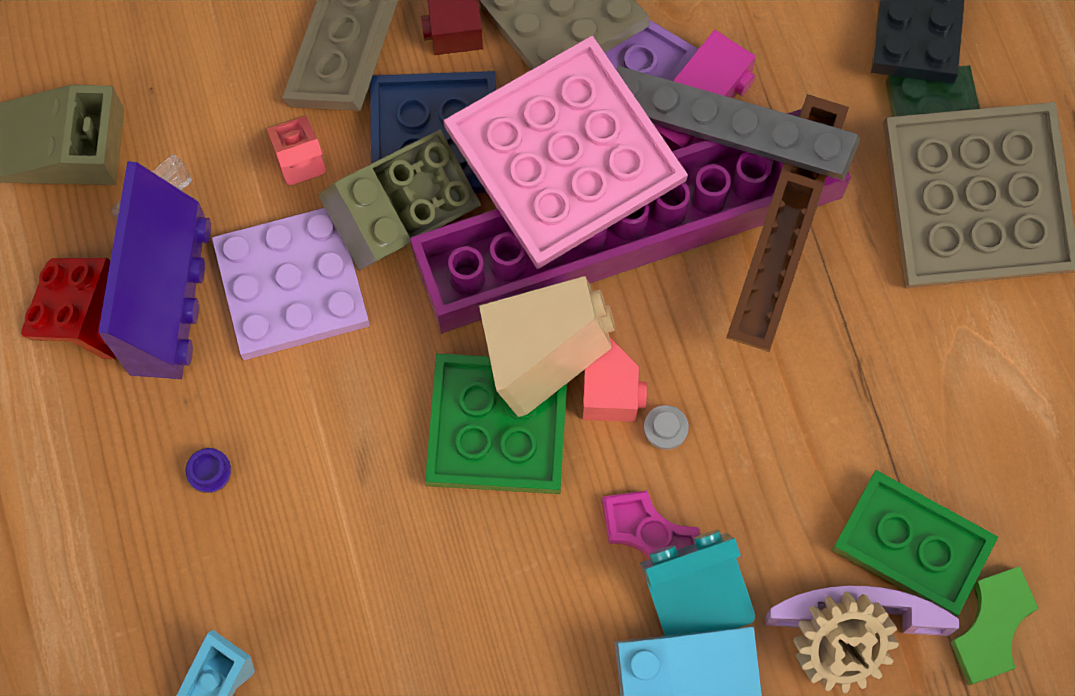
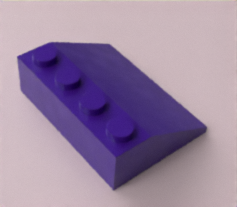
(154, 276)

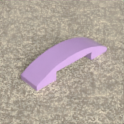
(917, 614)

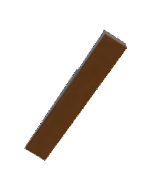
(781, 241)

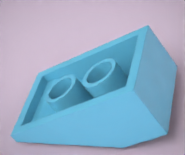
(690, 664)

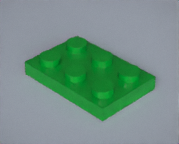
(915, 543)

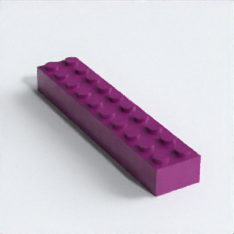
(485, 262)

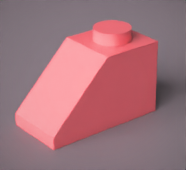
(613, 388)

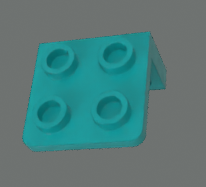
(699, 585)

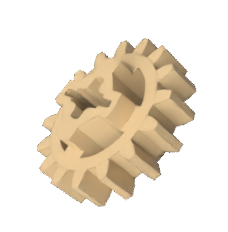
(855, 622)

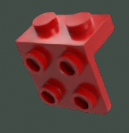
(70, 304)

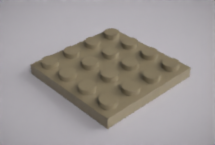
(980, 194)

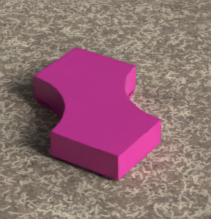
(636, 523)

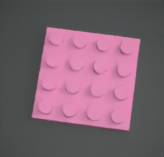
(565, 151)

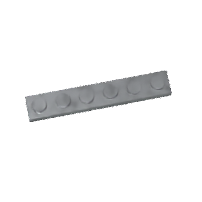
(743, 125)

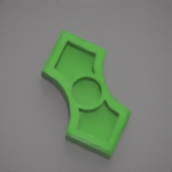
(987, 644)

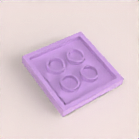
(289, 283)

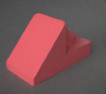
(297, 150)

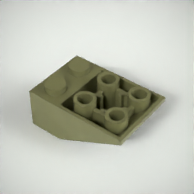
(62, 136)
(398, 199)

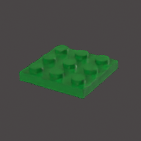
(482, 441)

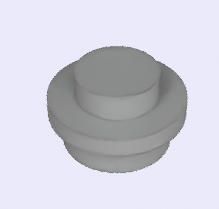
(666, 427)

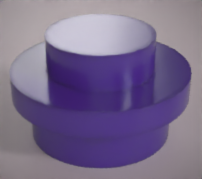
(208, 470)

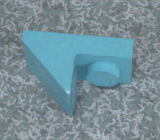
(217, 668)

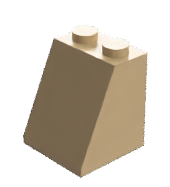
(544, 340)

